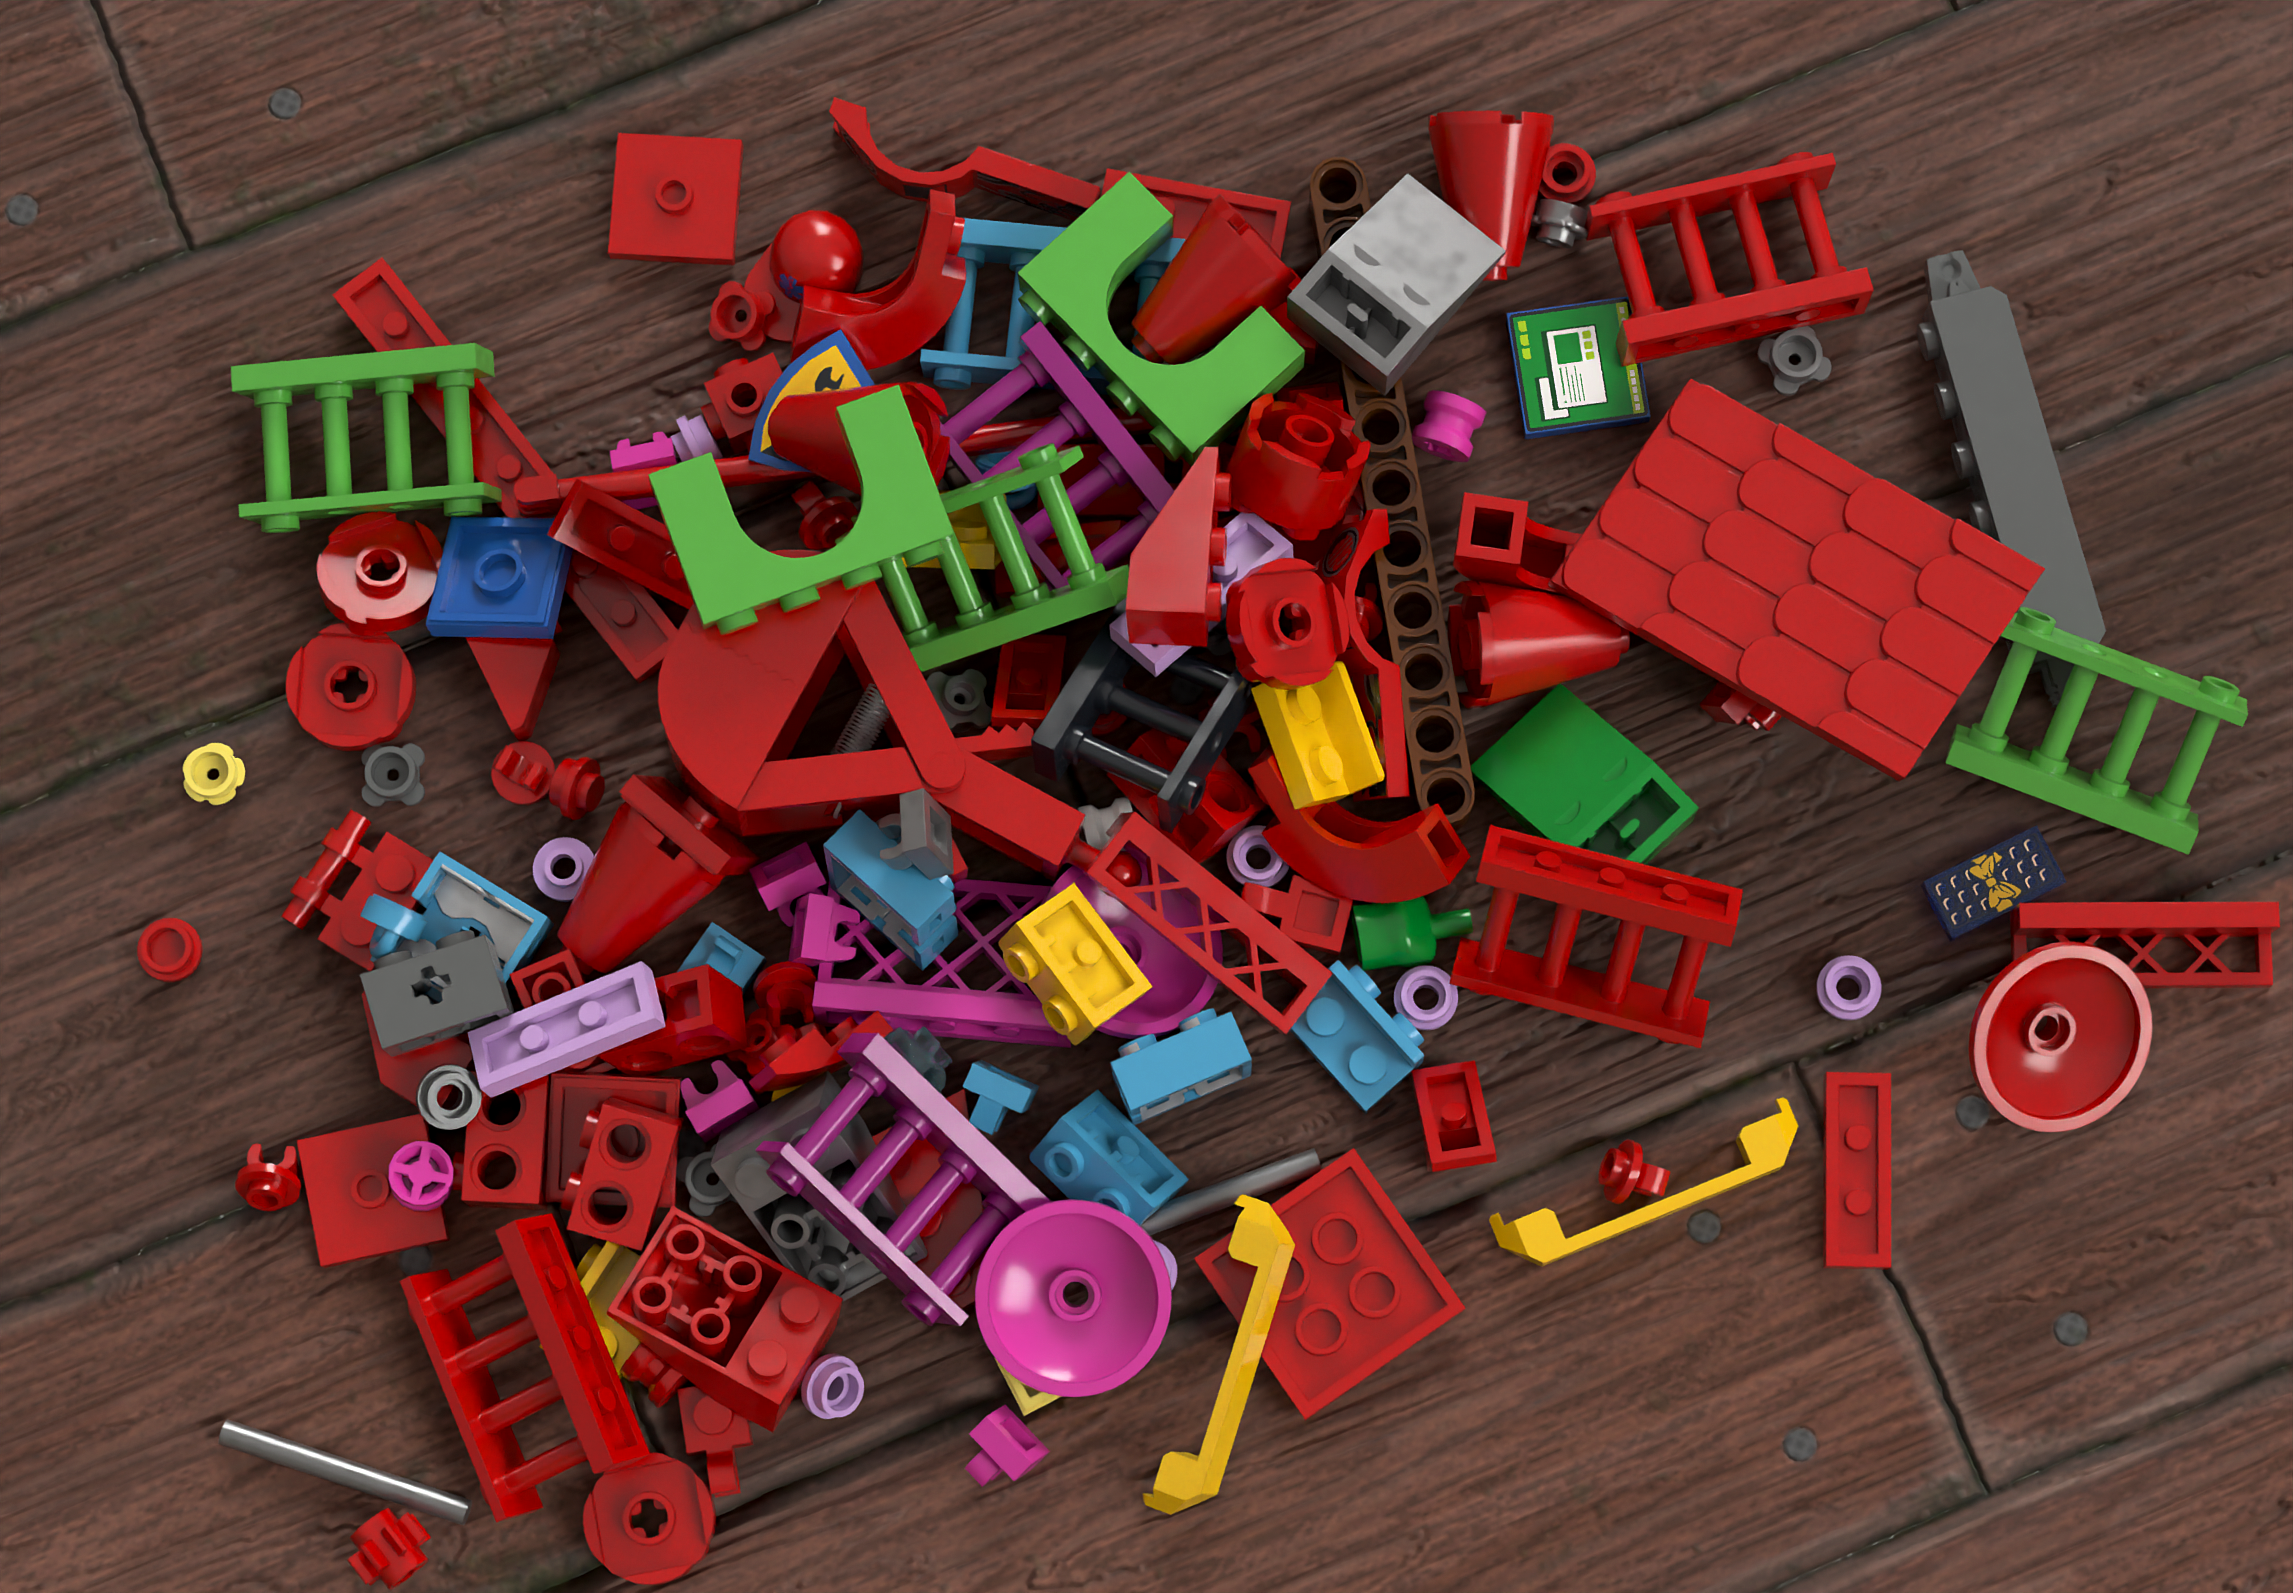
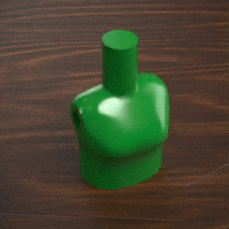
(1403, 932)

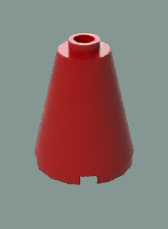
(1492, 173)
(1211, 287)
(808, 433)
(1525, 641)
(630, 892)

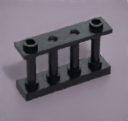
(1099, 689)

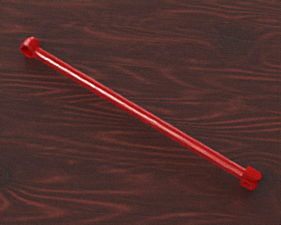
(545, 493)

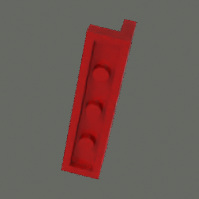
(1214, 902)
(2158, 921)

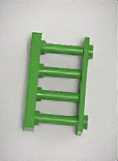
(333, 384)
(1033, 604)
(2106, 791)

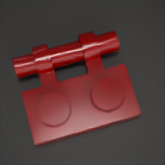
(389, 872)

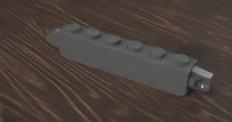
(2006, 449)

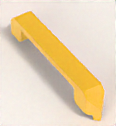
(1540, 1237)
(1265, 1243)

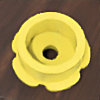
(201, 762)

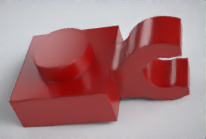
(1306, 913)
(714, 1431)

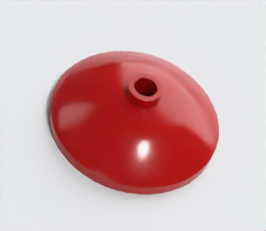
(2083, 1056)

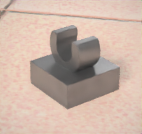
(924, 835)

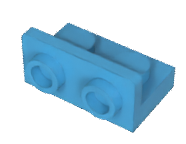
(1357, 1038)
(1107, 1160)

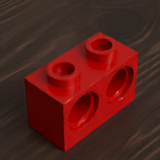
(1224, 808)
(701, 1021)
(522, 1140)
(636, 1177)

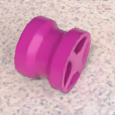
(1448, 426)
(413, 1162)

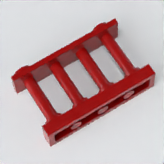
(1712, 317)
(1607, 886)
(573, 1346)

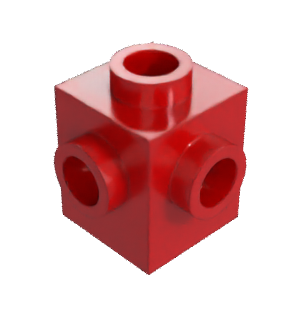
(731, 390)

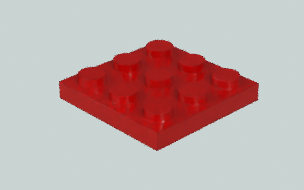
(1352, 1290)

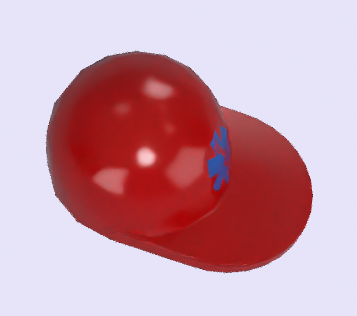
(807, 250)

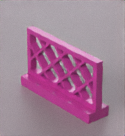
(943, 1010)

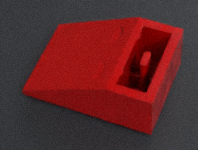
(726, 1317)

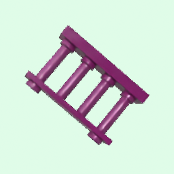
(1078, 415)
(919, 1115)

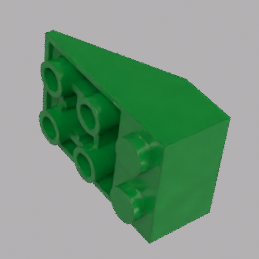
(1583, 782)

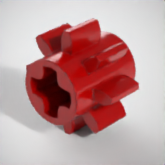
(389, 1549)

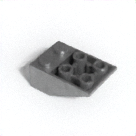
(1392, 282)
(789, 1223)

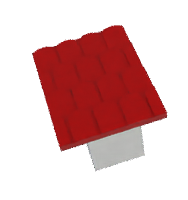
(1797, 578)

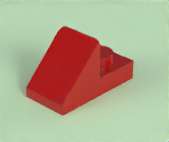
(1028, 680)
(1453, 1116)

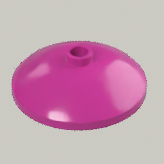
(1176, 982)
(1063, 1344)

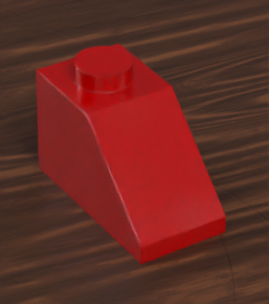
(518, 676)

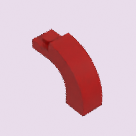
(906, 312)
(1505, 546)
(1356, 854)

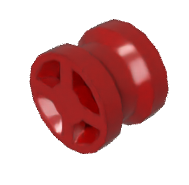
(653, 1374)

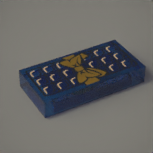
(1993, 883)

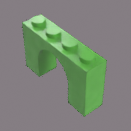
(1184, 403)
(736, 577)

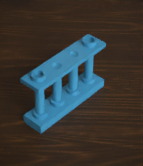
(1016, 246)

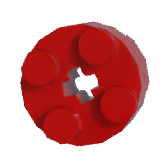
(1296, 464)

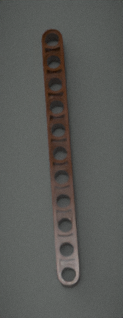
(1406, 524)

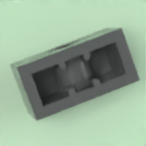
(412, 1020)

